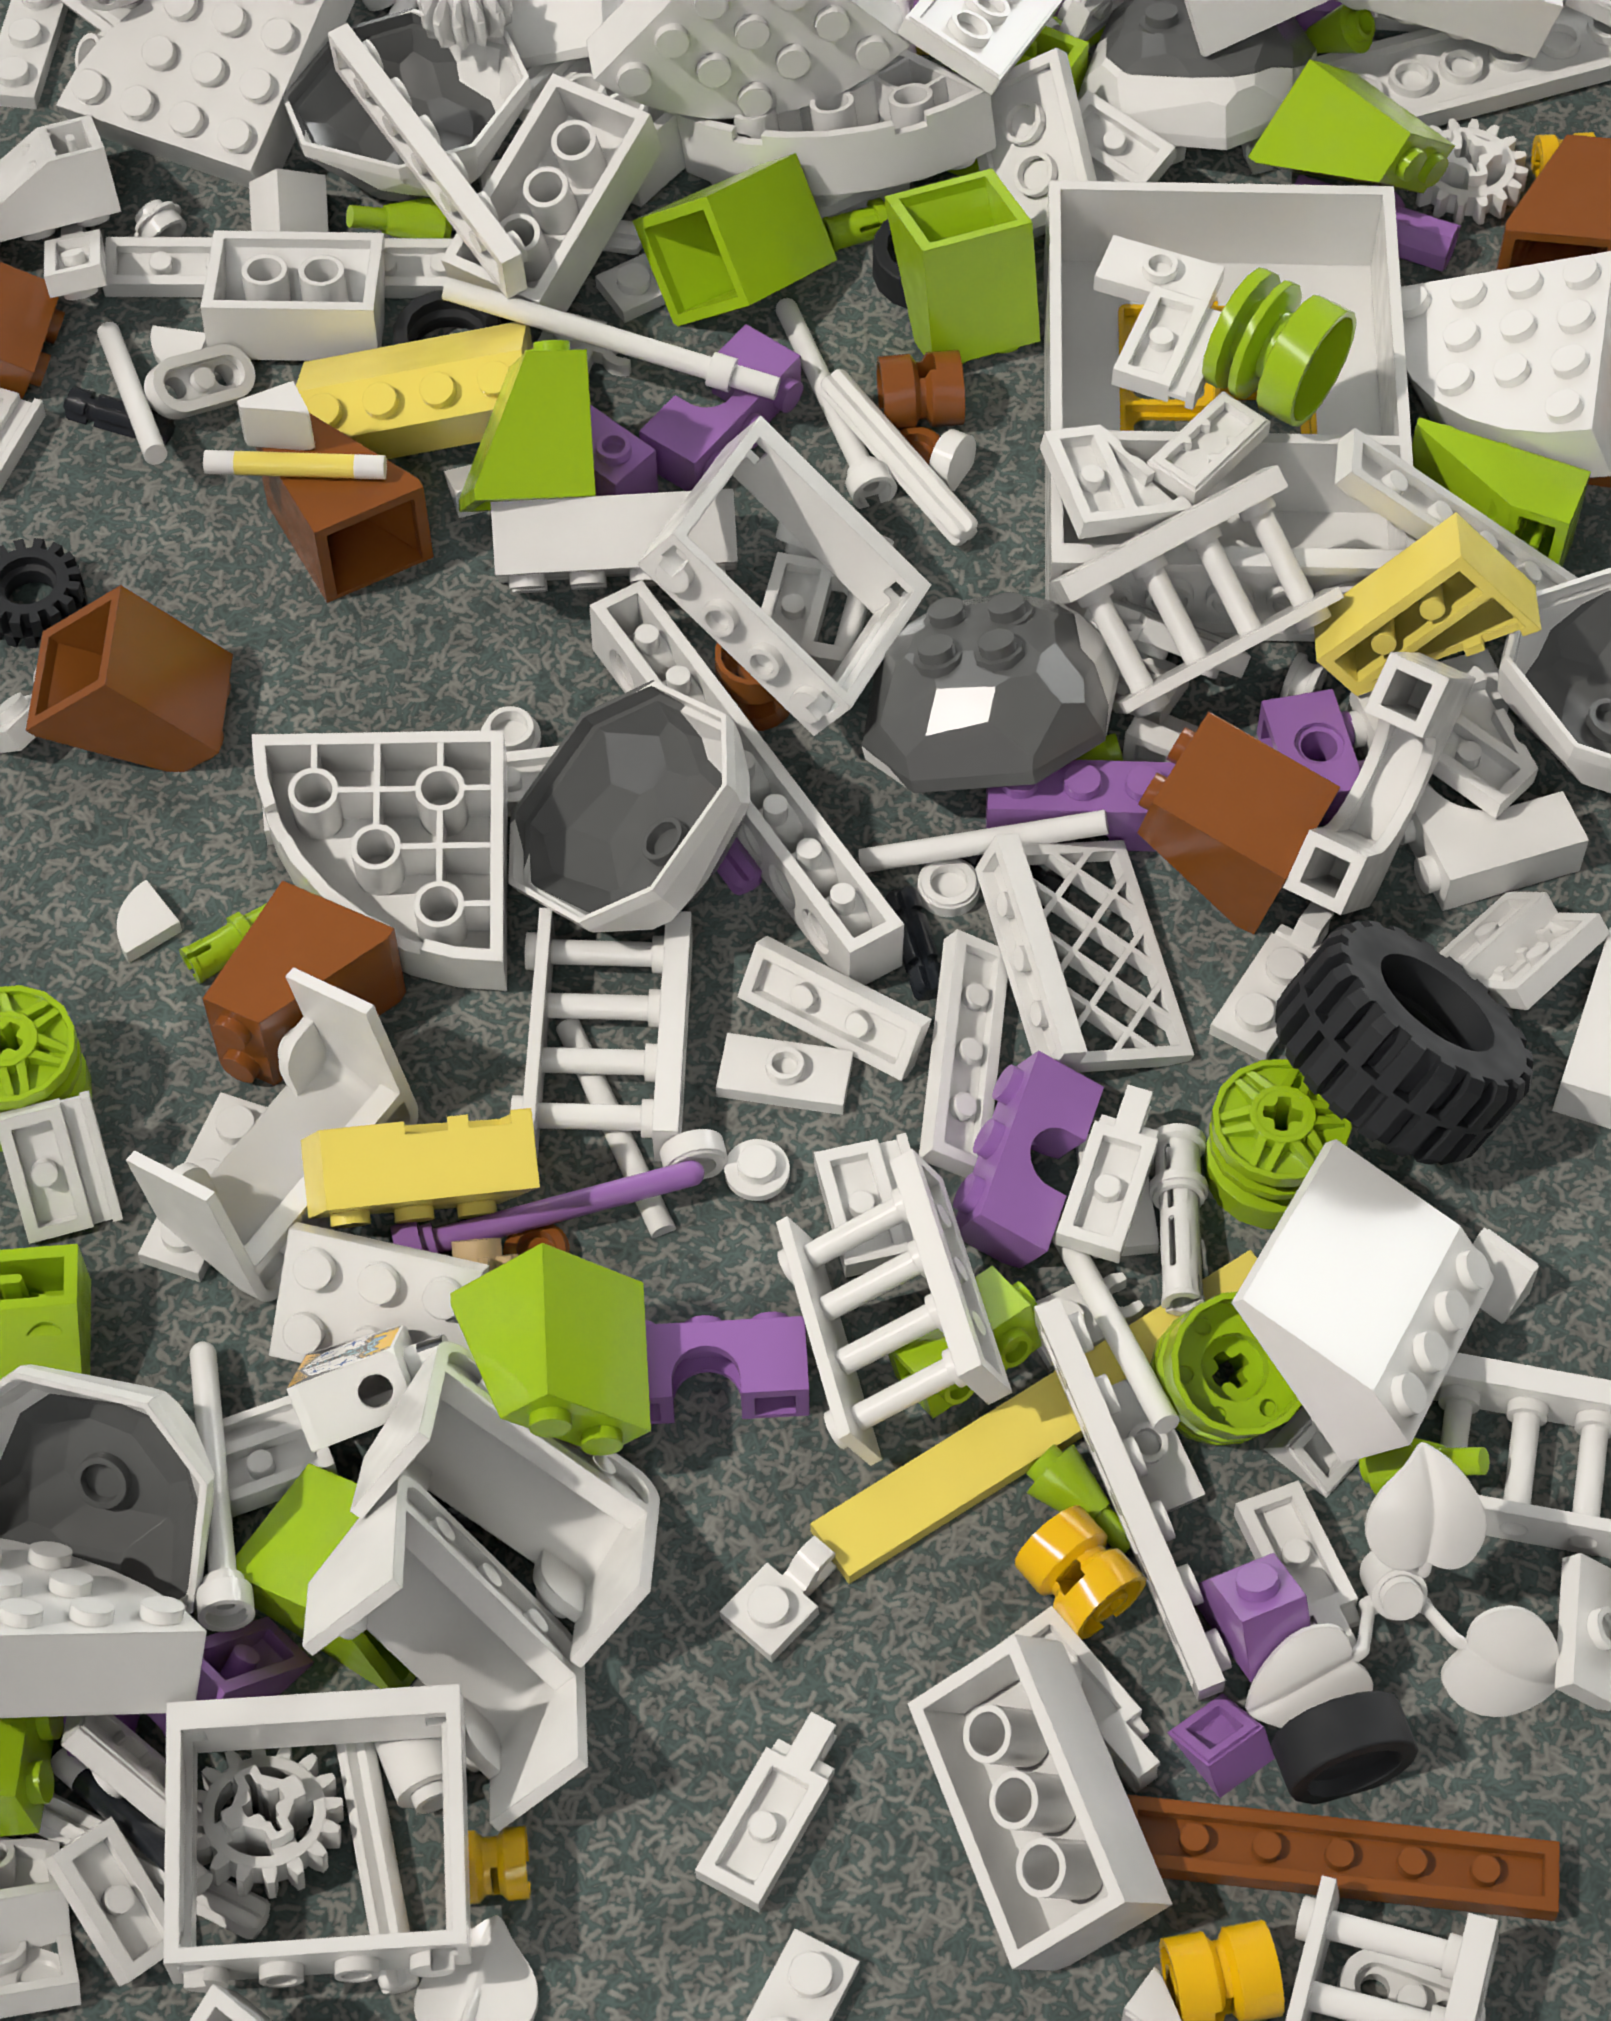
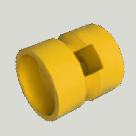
(1072, 1563)
(1224, 1975)

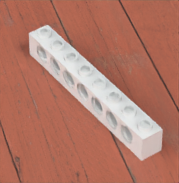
(782, 828)

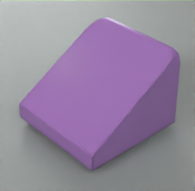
(1223, 1744)

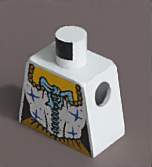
(342, 1388)

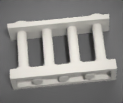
(1146, 560)
(662, 1008)
(951, 1307)
(1529, 1400)
(1463, 1959)

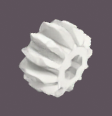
(465, 20)

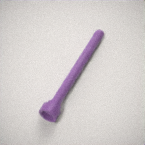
(551, 1209)

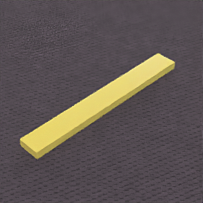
(981, 1455)

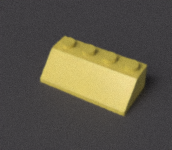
(417, 391)

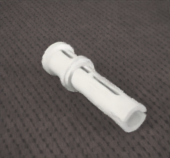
(1178, 1194)

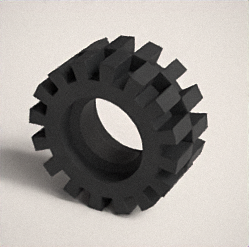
(42, 566)

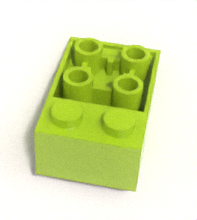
(1511, 486)
(45, 1309)

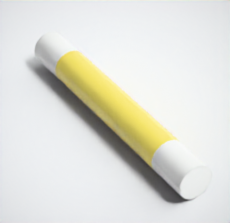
(295, 464)

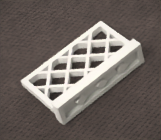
(1032, 954)

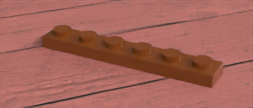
(1365, 1857)

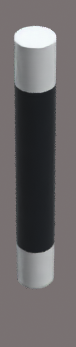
(131, 1822)

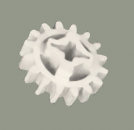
(1480, 174)
(248, 1845)

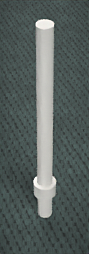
(719, 370)

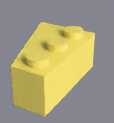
(1429, 599)
(419, 1168)

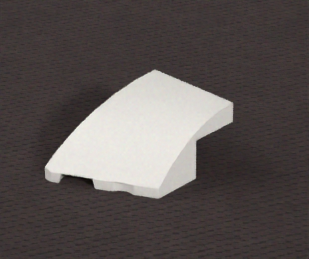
(31, 1917)

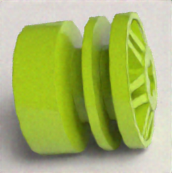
(1279, 346)
(38, 1050)
(1250, 1162)
(1190, 1354)

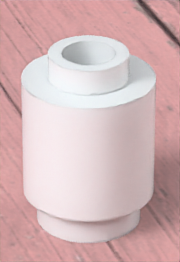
(414, 1772)

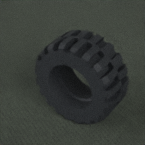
(1403, 1043)

